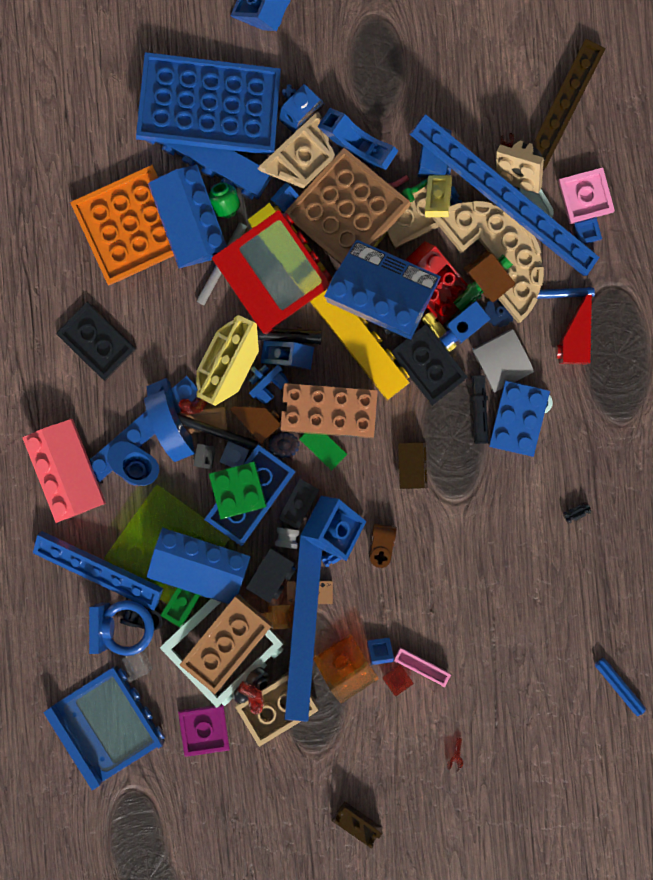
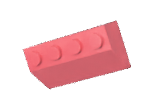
(64, 470)

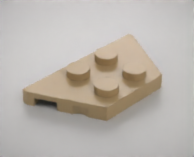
(301, 155)

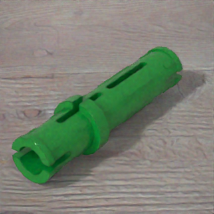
(474, 291)

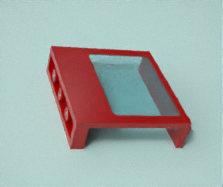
(272, 271)

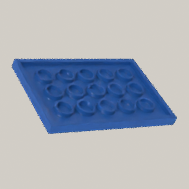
(208, 103)

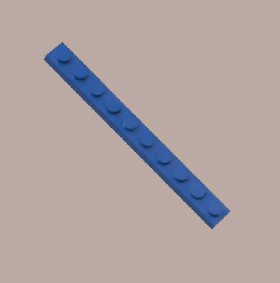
(504, 195)

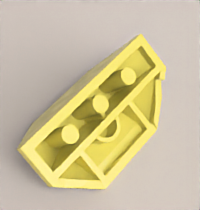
(227, 360)

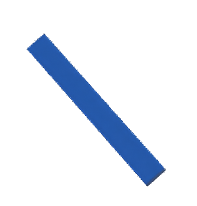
(303, 632)

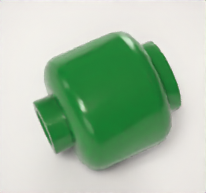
(224, 200)

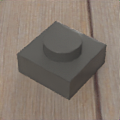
(204, 456)

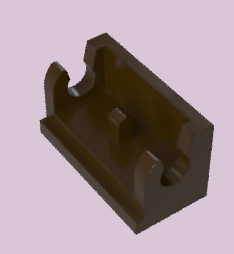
(412, 465)
(357, 824)

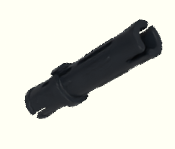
(291, 335)
(479, 409)

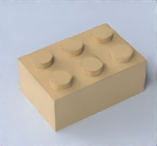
(271, 719)

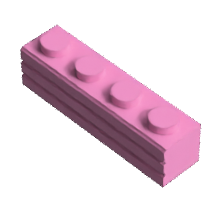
(422, 666)

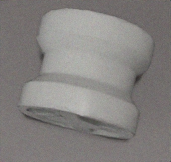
(287, 537)

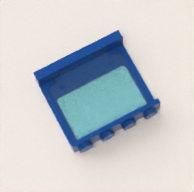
(104, 726)

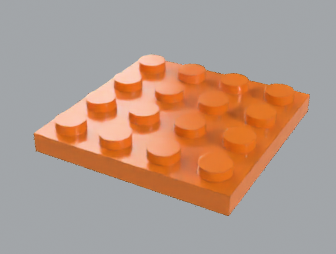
(124, 226)

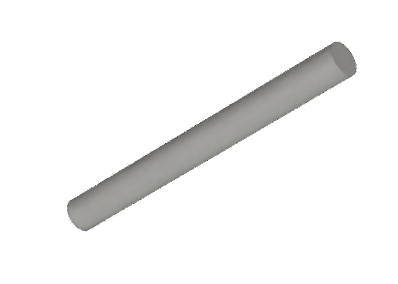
(216, 273)

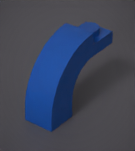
(359, 143)
(165, 421)

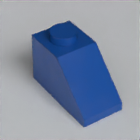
(287, 354)

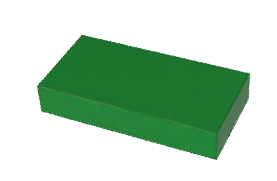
(324, 449)

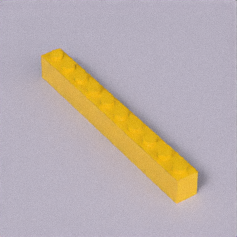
(354, 334)

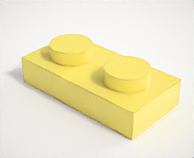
(438, 196)

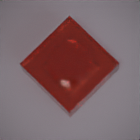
(397, 680)

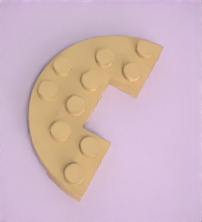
(499, 236)

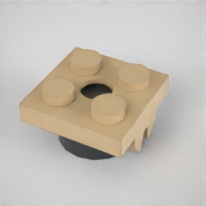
(521, 166)

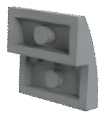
(503, 359)

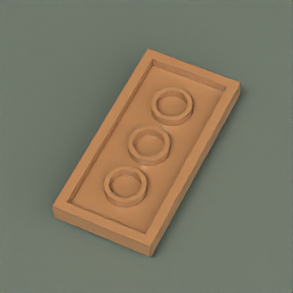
(226, 644)

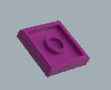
(204, 730)

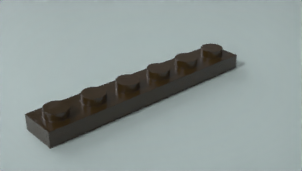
(567, 99)

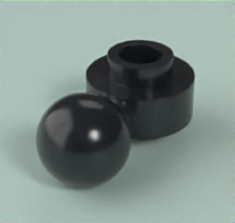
(258, 678)

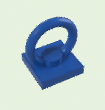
(103, 627)

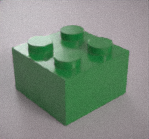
(238, 490)

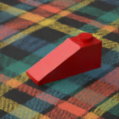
(576, 340)

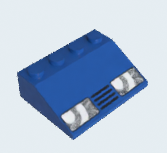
(382, 289)

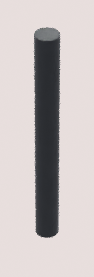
(218, 432)

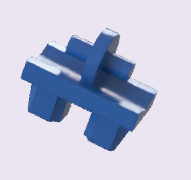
(260, 391)

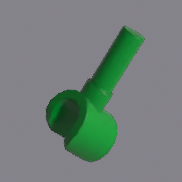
(408, 193)

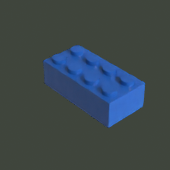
(274, 477)

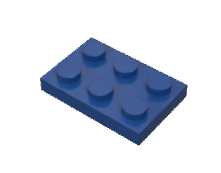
(519, 418)

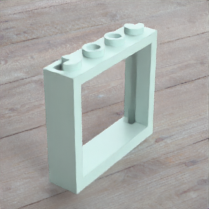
(226, 696)

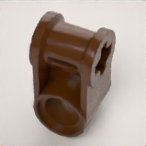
(382, 540)

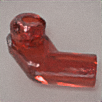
(188, 407)
(254, 696)

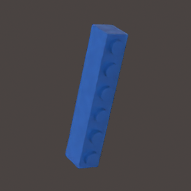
(225, 164)

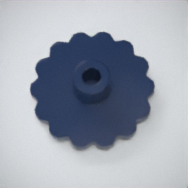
(498, 313)
(283, 444)

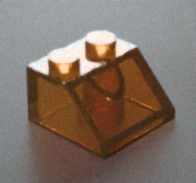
(345, 669)

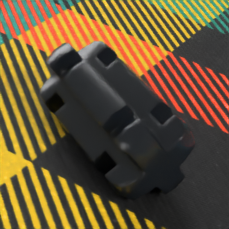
(577, 512)

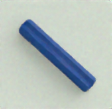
(620, 687)

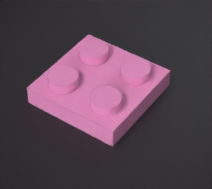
(586, 195)

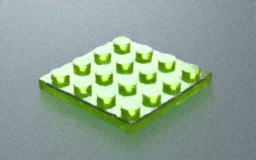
(138, 540)

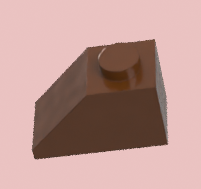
(258, 421)

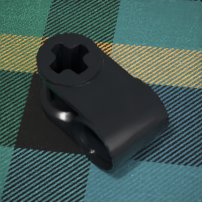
(133, 619)

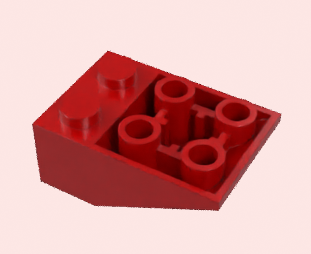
(449, 286)

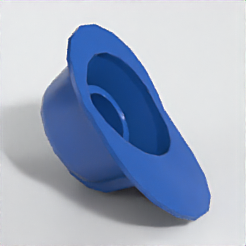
(132, 464)

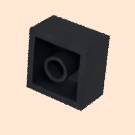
(270, 575)

